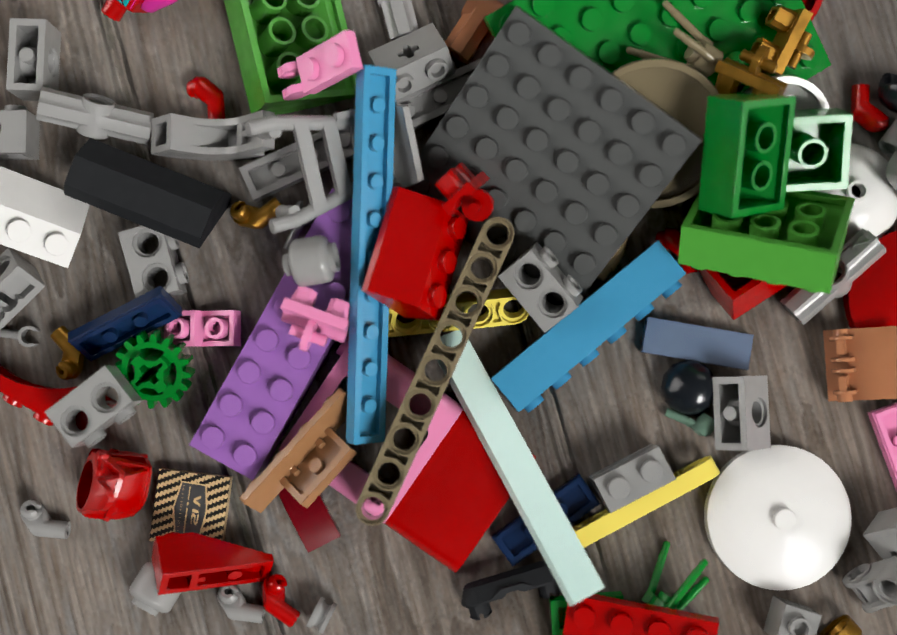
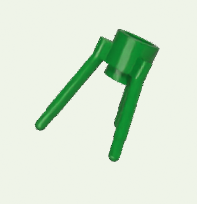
(678, 600)

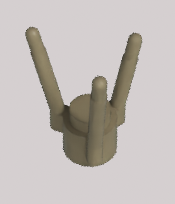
(699, 53)

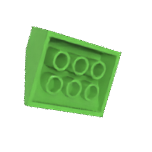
(277, 33)
(779, 247)

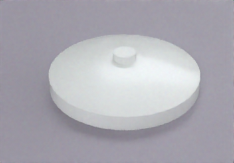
(777, 517)

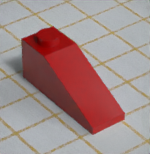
(202, 562)

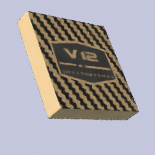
(191, 503)

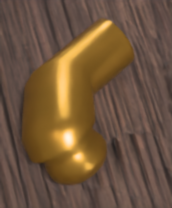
(253, 216)
(72, 359)

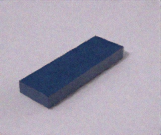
(123, 322)
(575, 500)

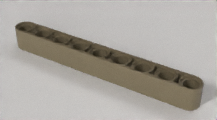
(406, 418)

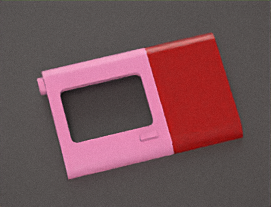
(451, 485)

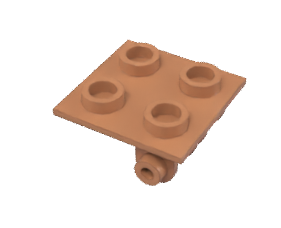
(861, 363)

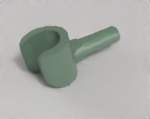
(702, 426)

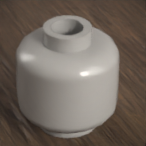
(311, 260)
(146, 595)

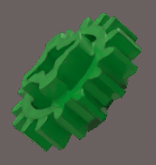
(161, 384)

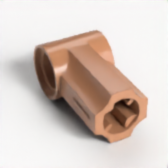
(470, 29)

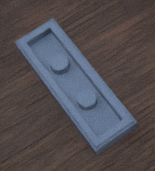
(697, 343)

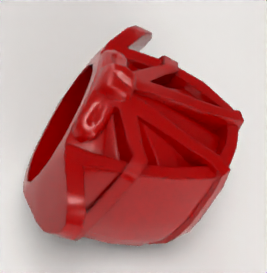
(113, 484)

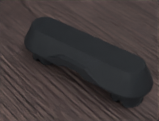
(482, 591)

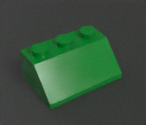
(746, 153)

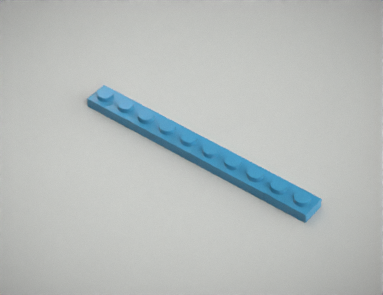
(371, 195)

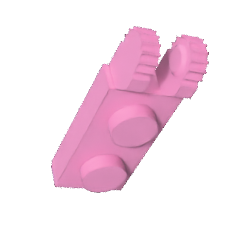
(322, 66)

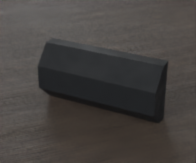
(145, 193)

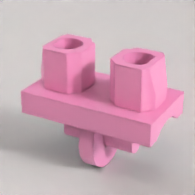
(312, 323)

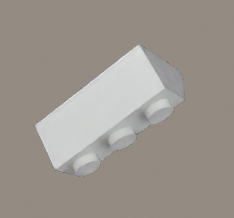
(39, 218)

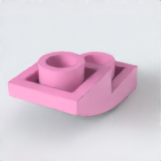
(206, 328)

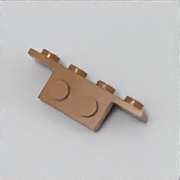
(307, 461)

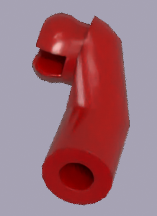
(205, 90)
(864, 112)
(671, 240)
(274, 600)

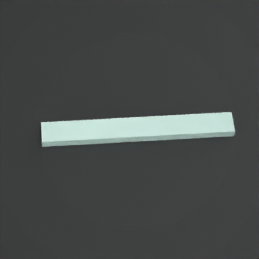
(521, 475)

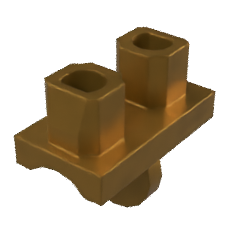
(791, 38)
(734, 73)

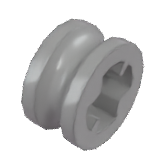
(321, 615)

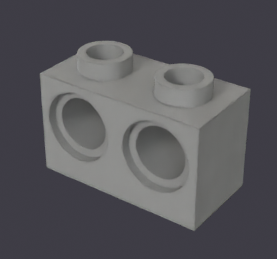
(144, 266)
(18, 285)
(533, 291)
(91, 400)

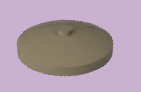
(683, 95)

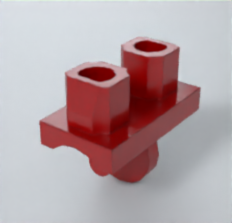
(464, 190)

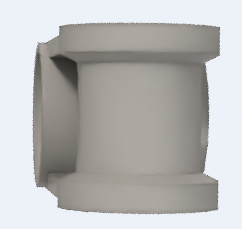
(874, 584)

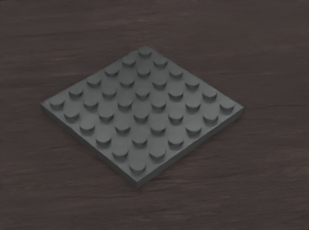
(564, 149)

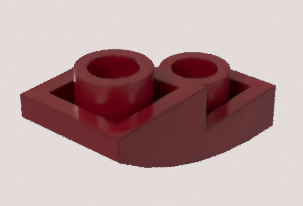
(313, 523)

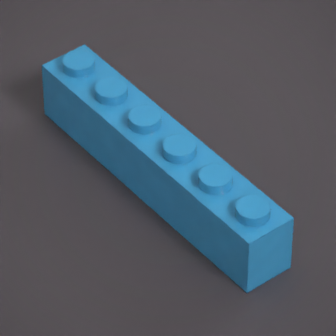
(587, 327)

